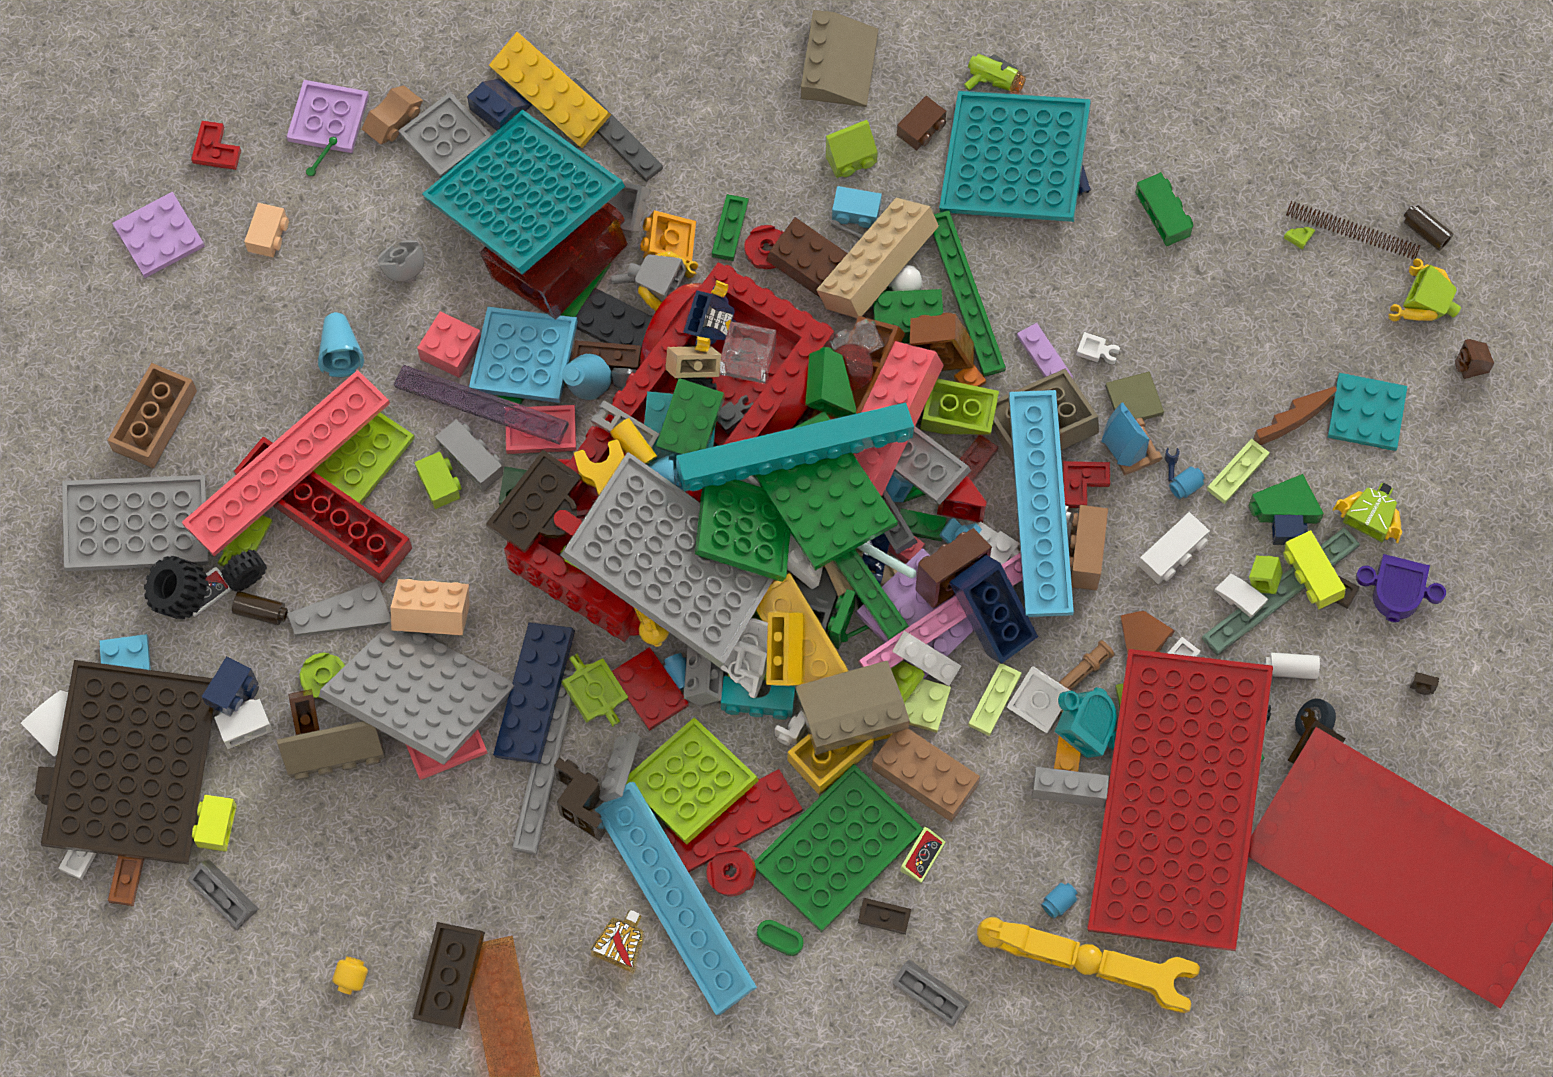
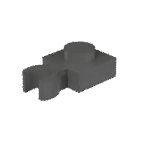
(732, 414)

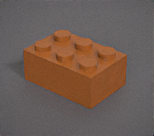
(945, 337)

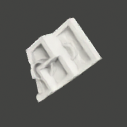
(749, 657)
(47, 721)

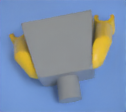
(660, 276)

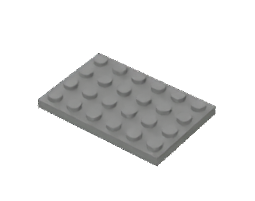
(130, 521)

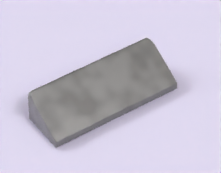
(222, 893)
(930, 992)

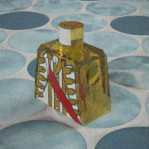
(620, 942)

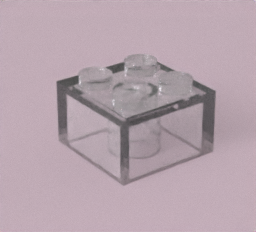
(748, 352)

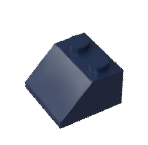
(496, 102)

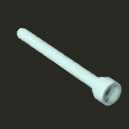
(888, 560)

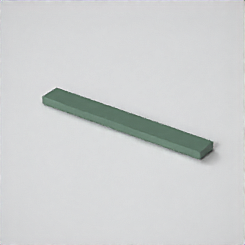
(1239, 623)

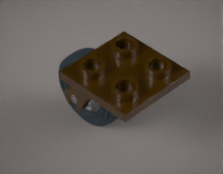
(1311, 715)

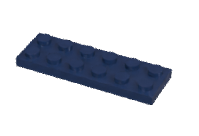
(534, 693)

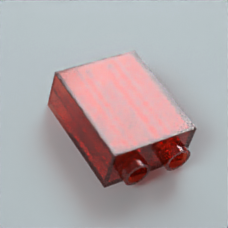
(568, 266)

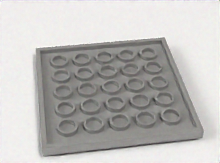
(418, 692)

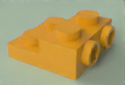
(667, 234)

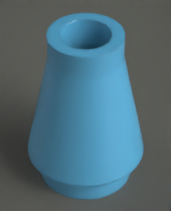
(676, 668)

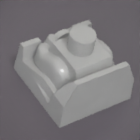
(632, 205)

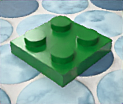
(838, 624)

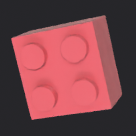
(449, 344)

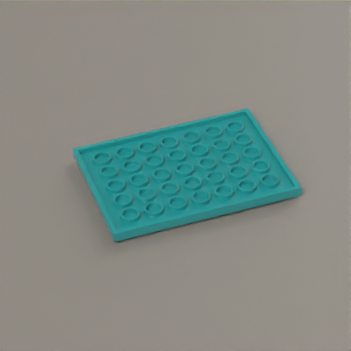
(523, 191)

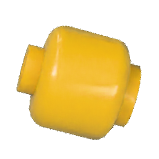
(350, 975)

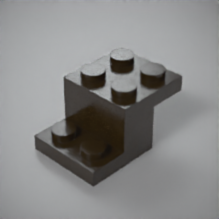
(579, 798)

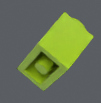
(437, 479)

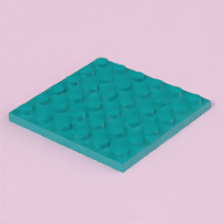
(1015, 156)

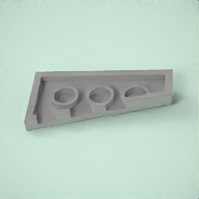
(345, 611)

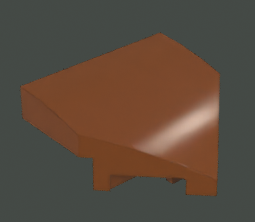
(1144, 631)

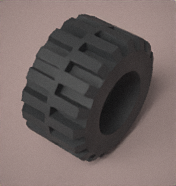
(176, 587)

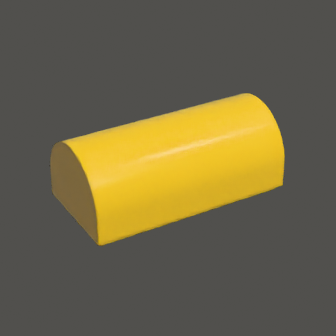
(632, 441)

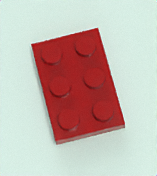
(650, 689)

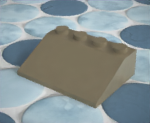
(838, 59)
(1075, 414)
(852, 707)
(331, 749)

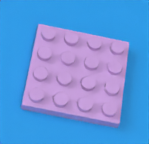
(913, 608)

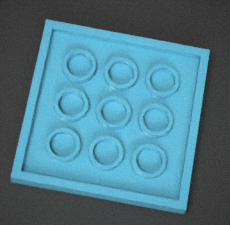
(523, 354)

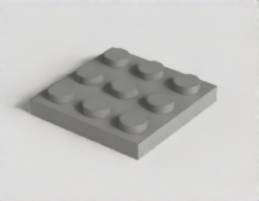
(444, 134)

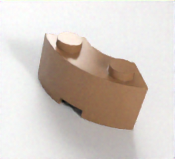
(392, 114)

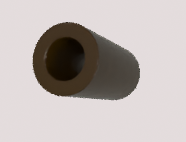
(1428, 227)
(259, 608)

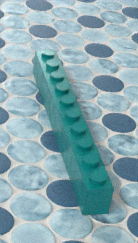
(794, 447)

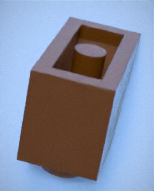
(303, 712)

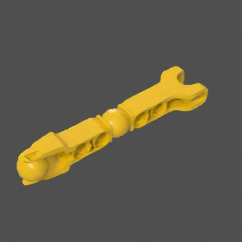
(597, 476)
(1088, 960)

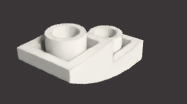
(1241, 594)

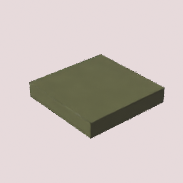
(1137, 394)

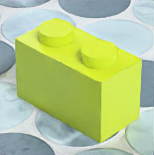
(214, 822)

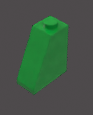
(829, 384)
(1286, 498)

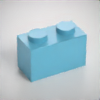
(856, 206)

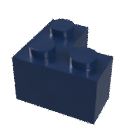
(231, 687)

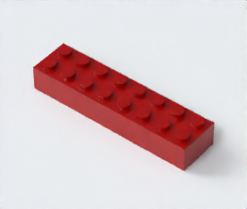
(340, 522)

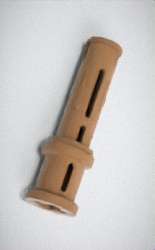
(1090, 663)

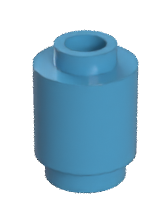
(1187, 482)
(1059, 900)

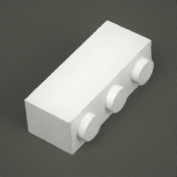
(1174, 548)

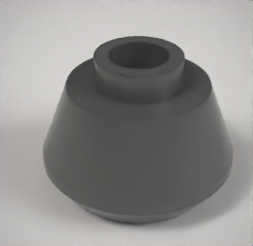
(620, 375)

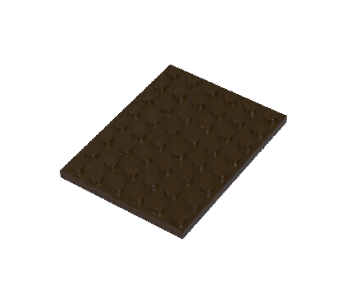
(129, 763)

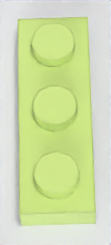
(1238, 471)
(994, 699)

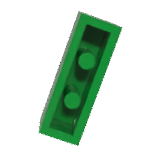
(1164, 209)

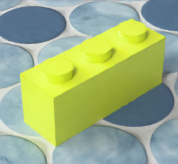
(1314, 570)

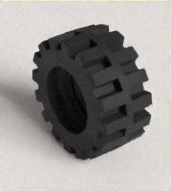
(243, 570)

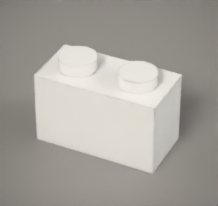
(243, 724)

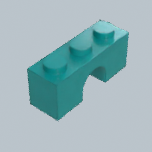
(777, 702)

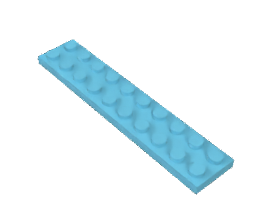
(1040, 504)
(676, 899)

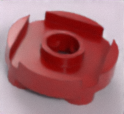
(756, 241)
(742, 879)

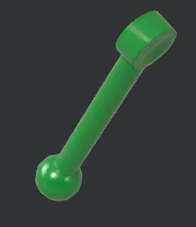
(311, 170)
(846, 637)

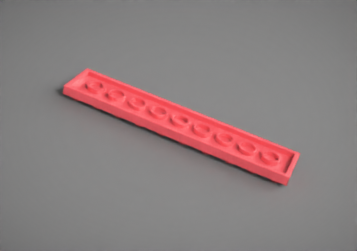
(285, 463)

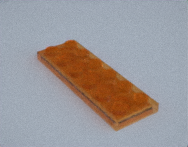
(503, 1011)

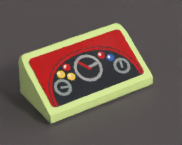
(922, 855)

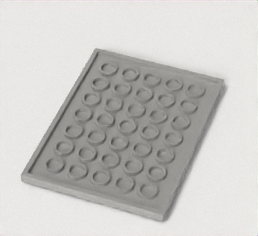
(643, 550)

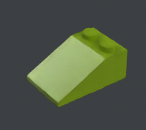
(959, 409)

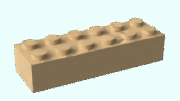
(877, 257)

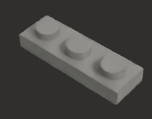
(619, 767)

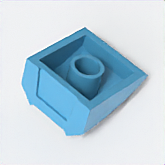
(1125, 437)

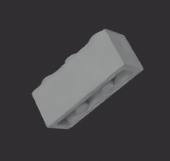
(470, 454)
(1070, 786)

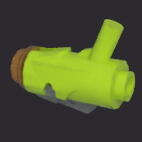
(996, 71)

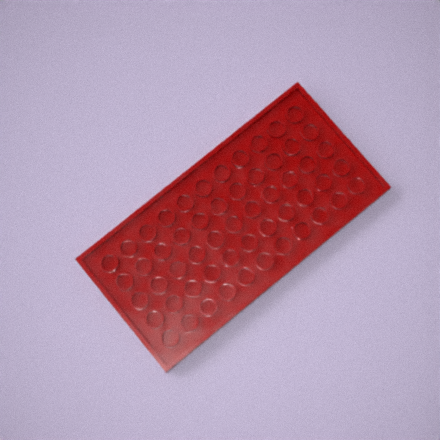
(1181, 799)
(1407, 867)

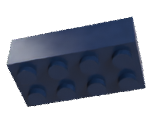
(993, 609)

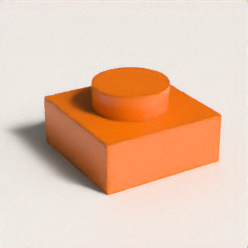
(970, 376)

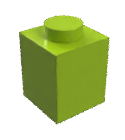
(1266, 574)

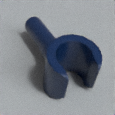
(1171, 460)

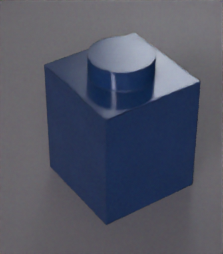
(1287, 527)

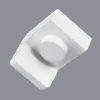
(796, 726)

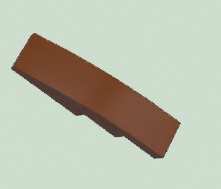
(1300, 412)

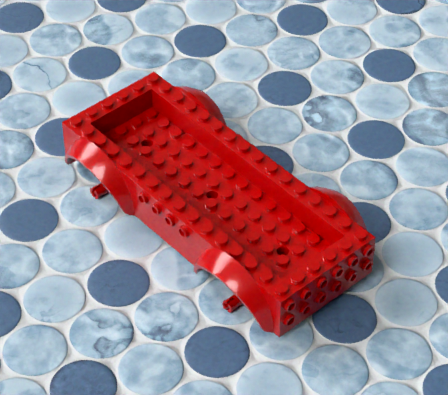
(774, 410)

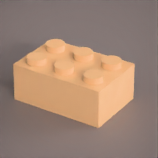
(430, 607)

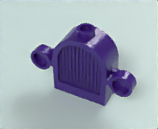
(1399, 586)

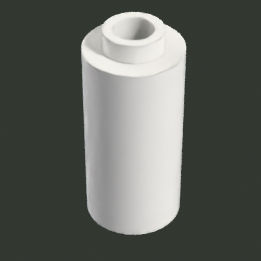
(1294, 665)

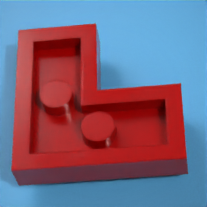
(211, 151)
(1079, 476)

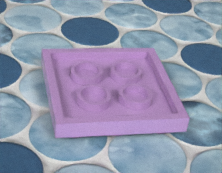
(326, 113)
(158, 234)

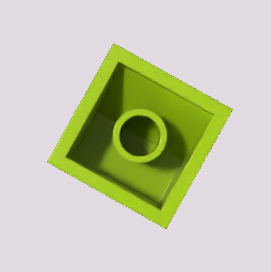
(851, 149)

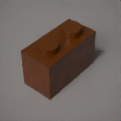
(921, 123)

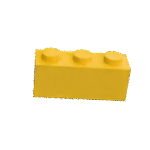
(784, 648)

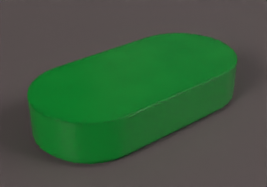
(780, 937)

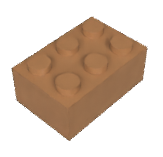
(1087, 546)

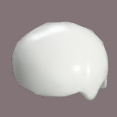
(907, 279)

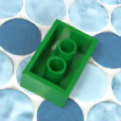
(901, 306)
(690, 418)

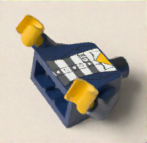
(710, 317)

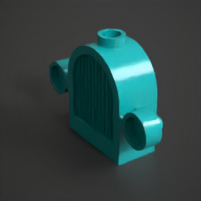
(1087, 721)

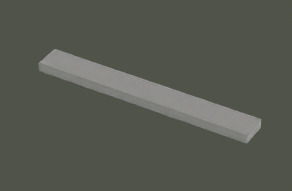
(542, 779)

